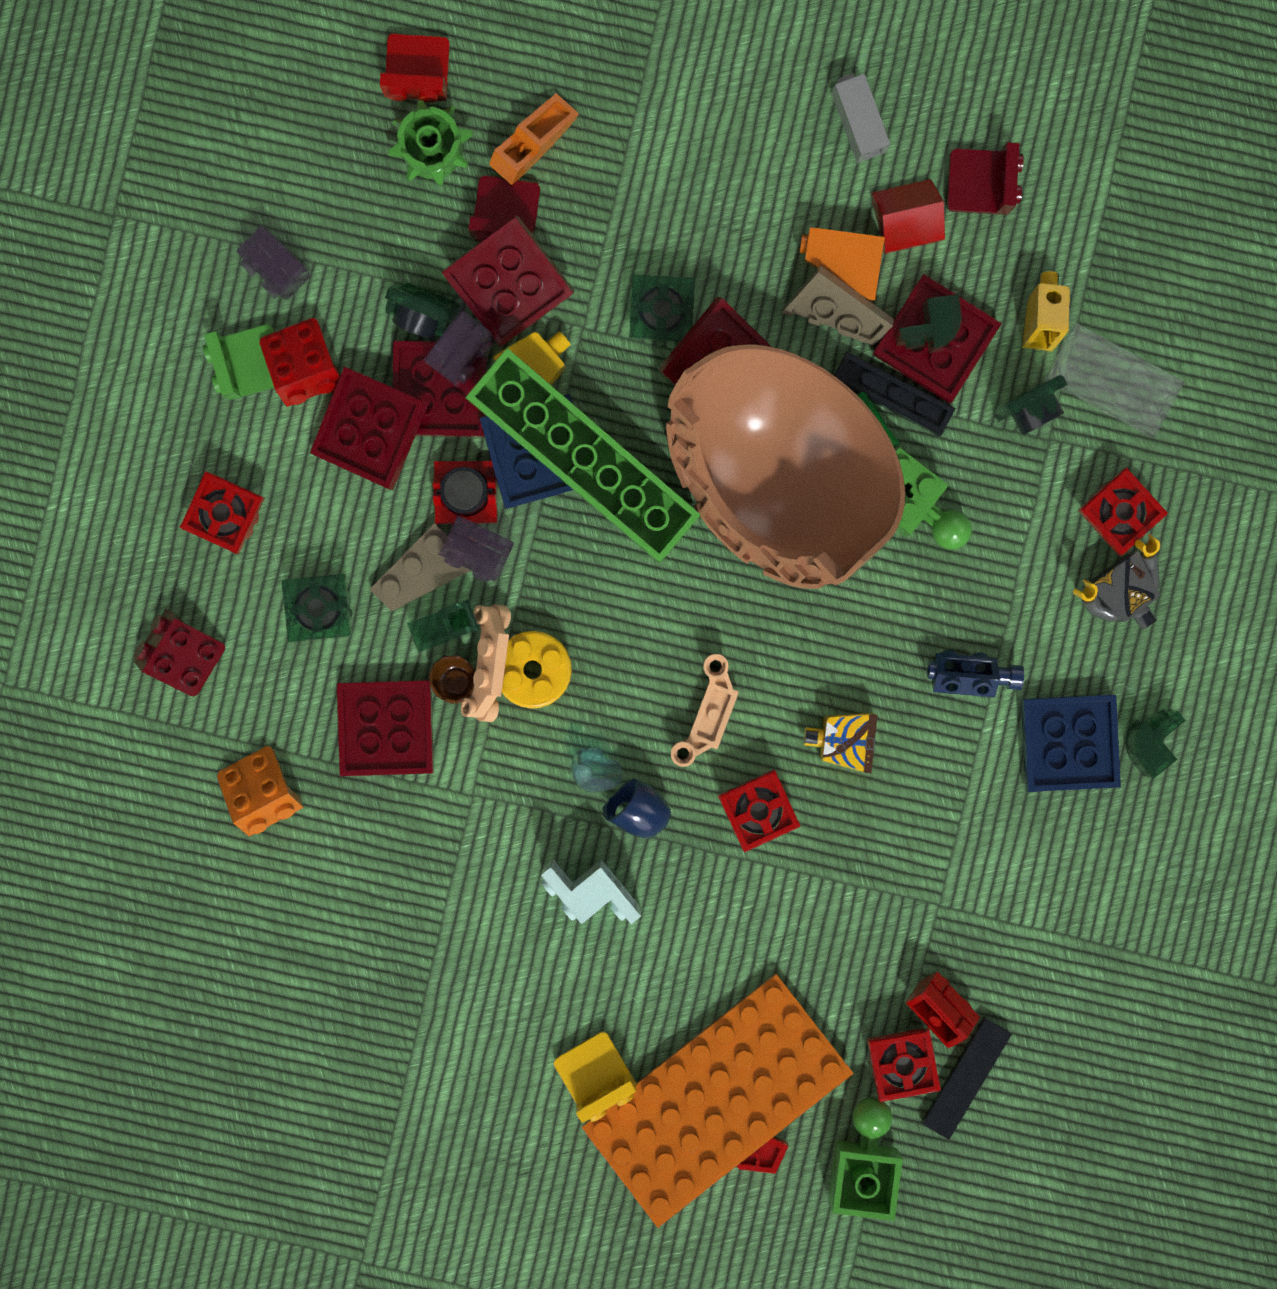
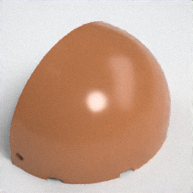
(785, 464)

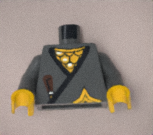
(1126, 587)

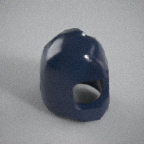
(645, 812)

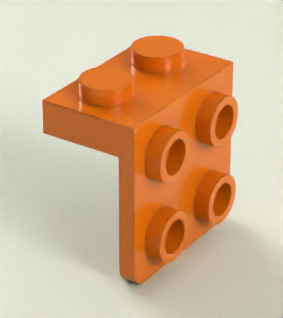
(257, 792)

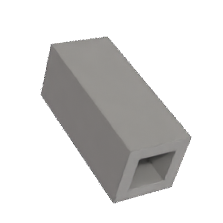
(860, 117)

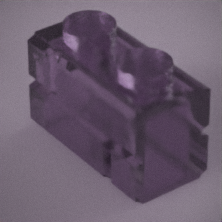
(274, 263)
(459, 349)
(475, 549)

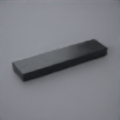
(894, 394)
(966, 1078)

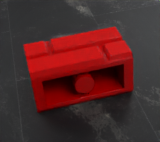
(943, 1009)

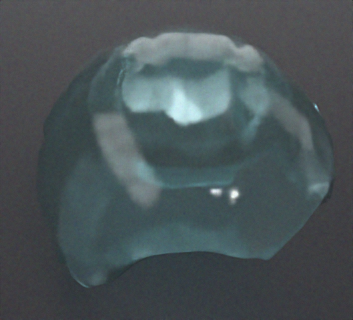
(594, 771)

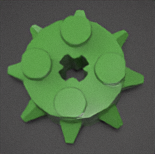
(426, 126)

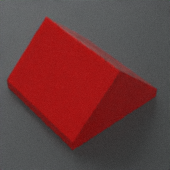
(909, 215)

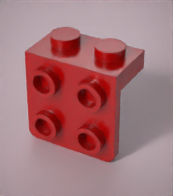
(416, 68)
(299, 362)

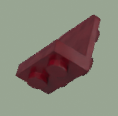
(985, 180)
(499, 202)
(178, 654)

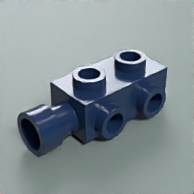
(972, 674)

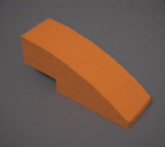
(533, 138)

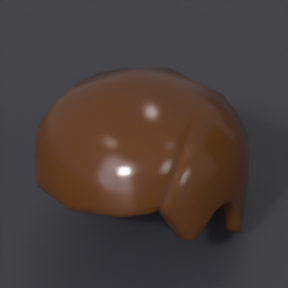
(452, 679)

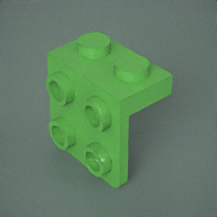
(238, 362)

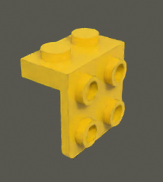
(595, 1076)

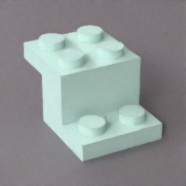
(590, 892)

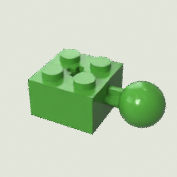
(949, 528)
(854, 1161)

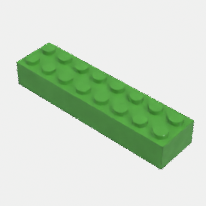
(582, 455)

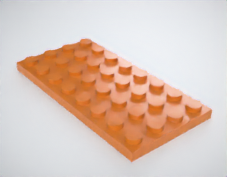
(718, 1100)

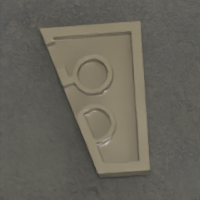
(837, 305)
(417, 572)

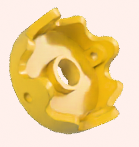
(555, 669)

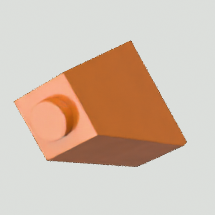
(847, 256)

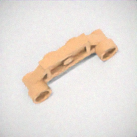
(490, 663)
(712, 713)

